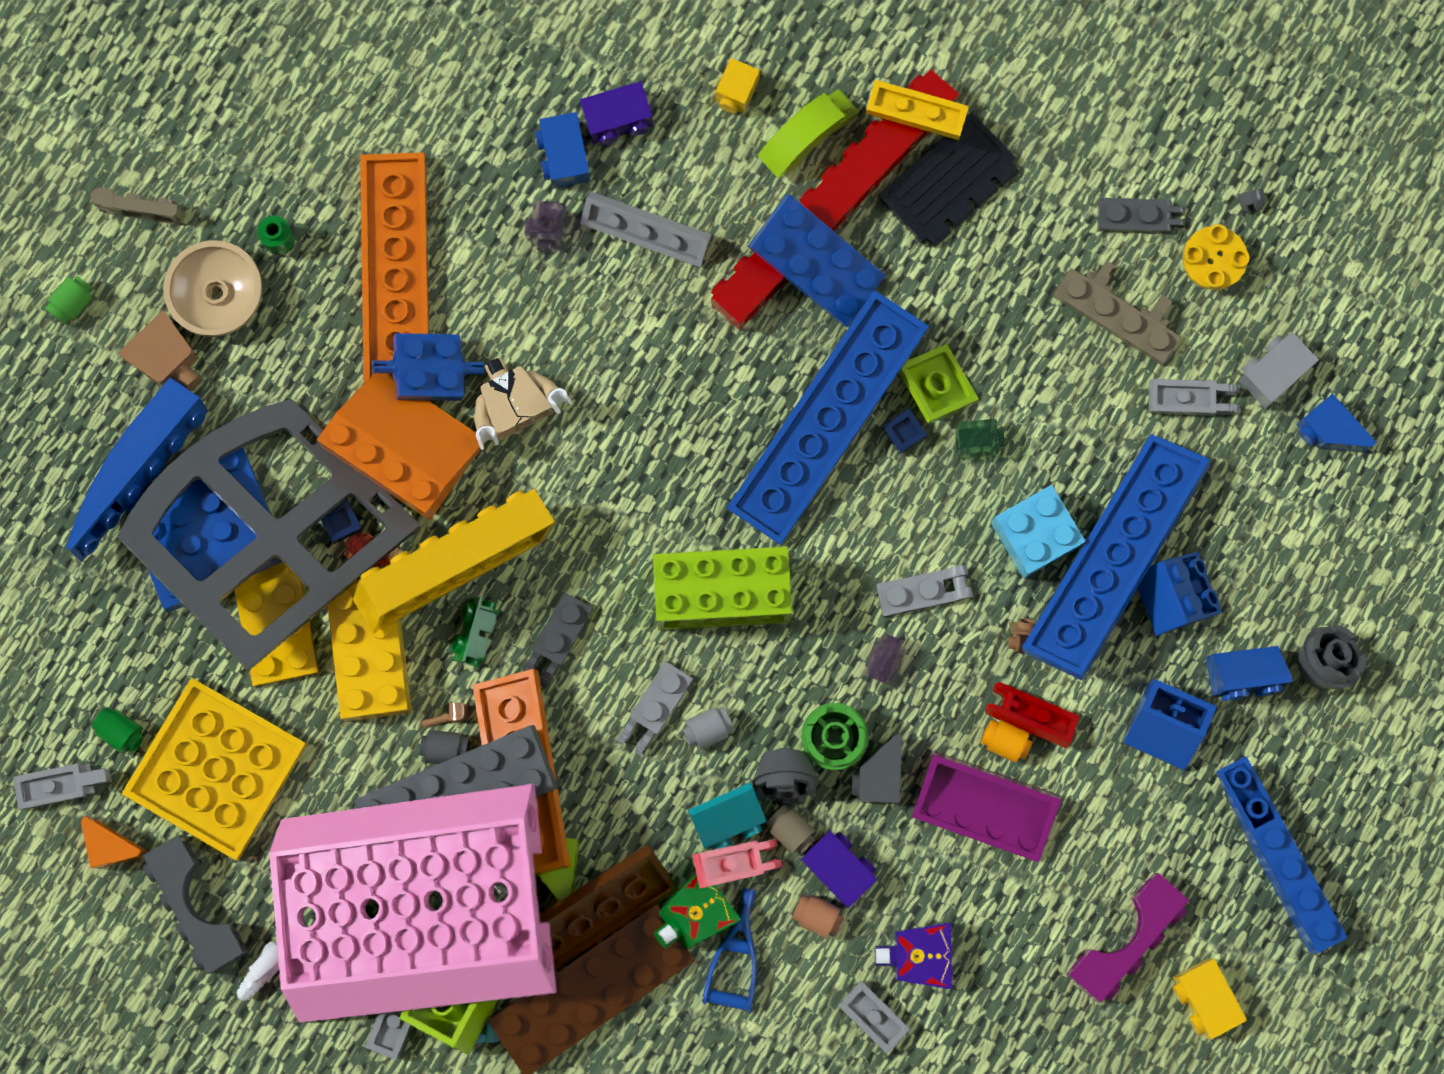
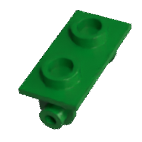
(469, 643)

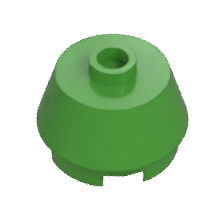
(834, 736)

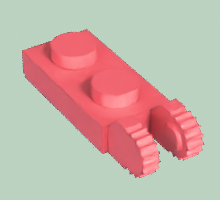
(733, 863)

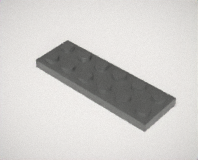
(502, 763)

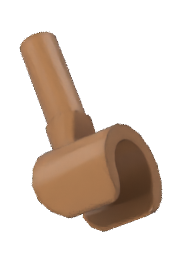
(457, 713)

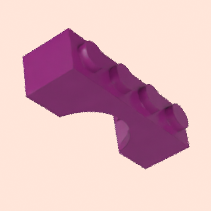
(1156, 907)

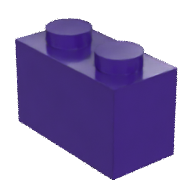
(617, 113)
(839, 868)

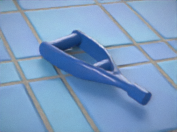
(739, 946)

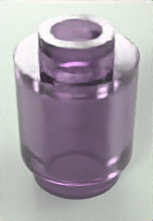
(885, 659)

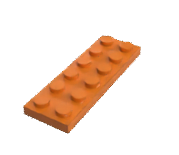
(504, 708)

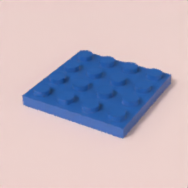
(204, 530)

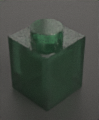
(978, 439)

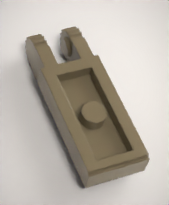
(137, 206)

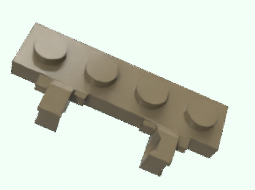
(1139, 329)

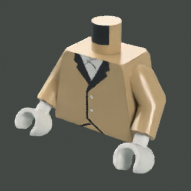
(513, 401)

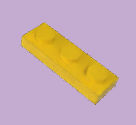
(917, 109)

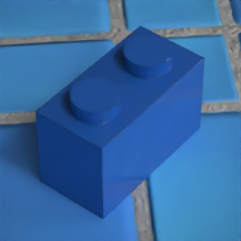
(564, 150)

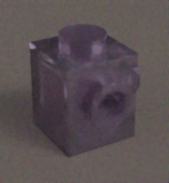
(547, 226)

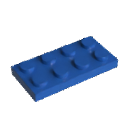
(816, 260)

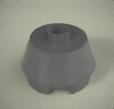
(1331, 658)
(785, 776)

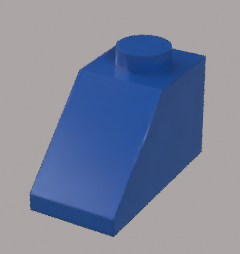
(1334, 428)

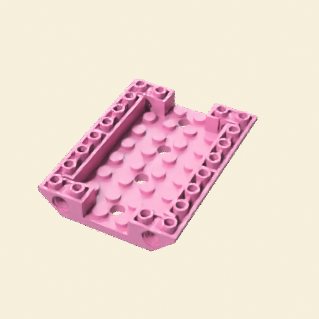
(410, 951)

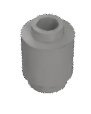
(708, 728)

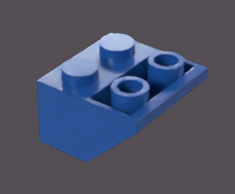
(1178, 593)
(1247, 671)
(1169, 724)

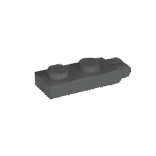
(1138, 215)

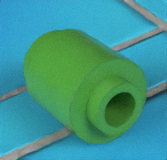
(69, 299)

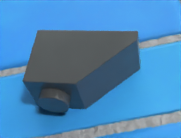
(880, 775)

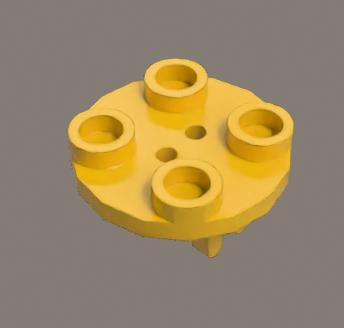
(1226, 268)

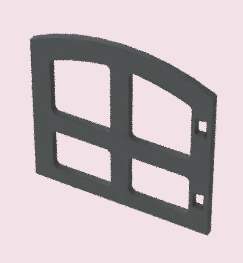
(273, 536)

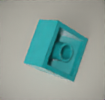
(728, 817)

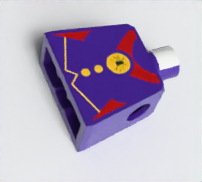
(920, 955)

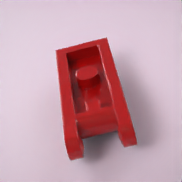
(1033, 715)

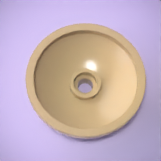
(199, 273)

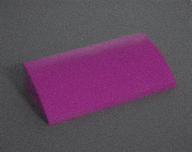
(986, 806)

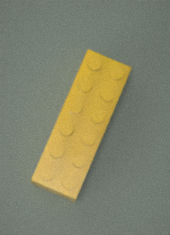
(452, 560)

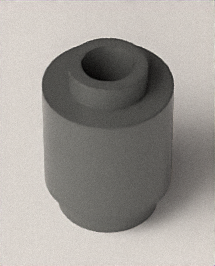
(442, 746)

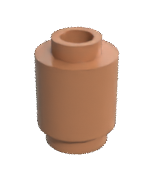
(818, 916)

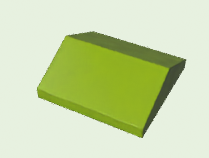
(938, 384)

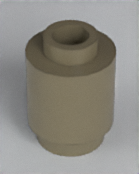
(791, 830)

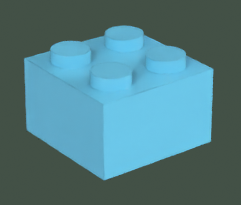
(1037, 531)

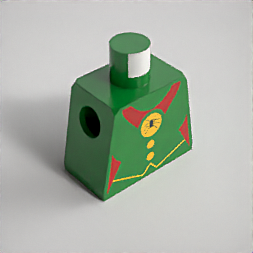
(695, 915)

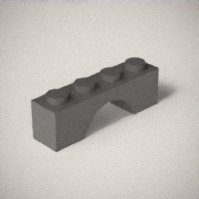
(173, 868)

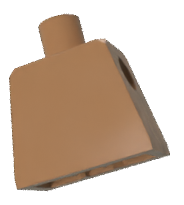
(162, 353)

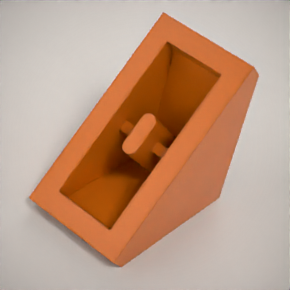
(107, 846)

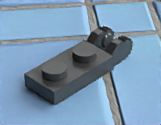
(559, 635)

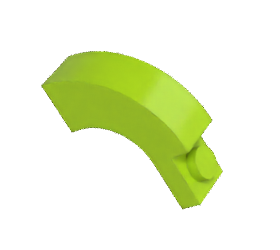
(806, 131)

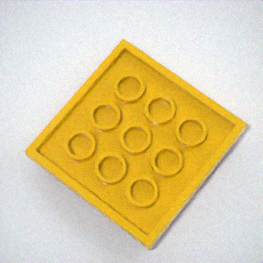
(214, 769)

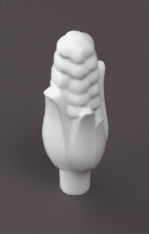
(260, 972)

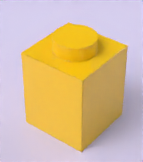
(736, 86)

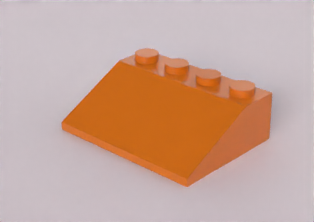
(401, 444)

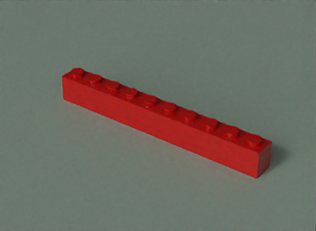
(832, 201)

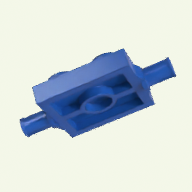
(428, 367)

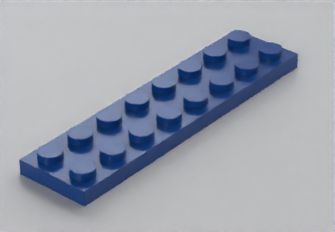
(828, 417)
(1116, 557)

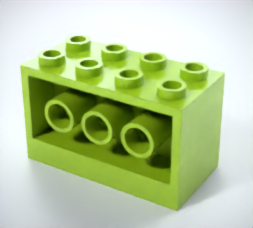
(722, 588)

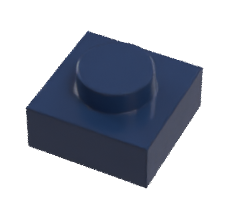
(904, 431)
(341, 522)

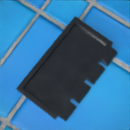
(946, 179)

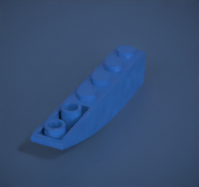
(134, 462)
(1280, 858)

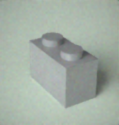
(1277, 369)

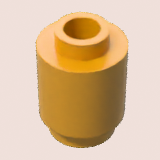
(1006, 740)

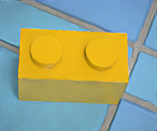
(1209, 999)

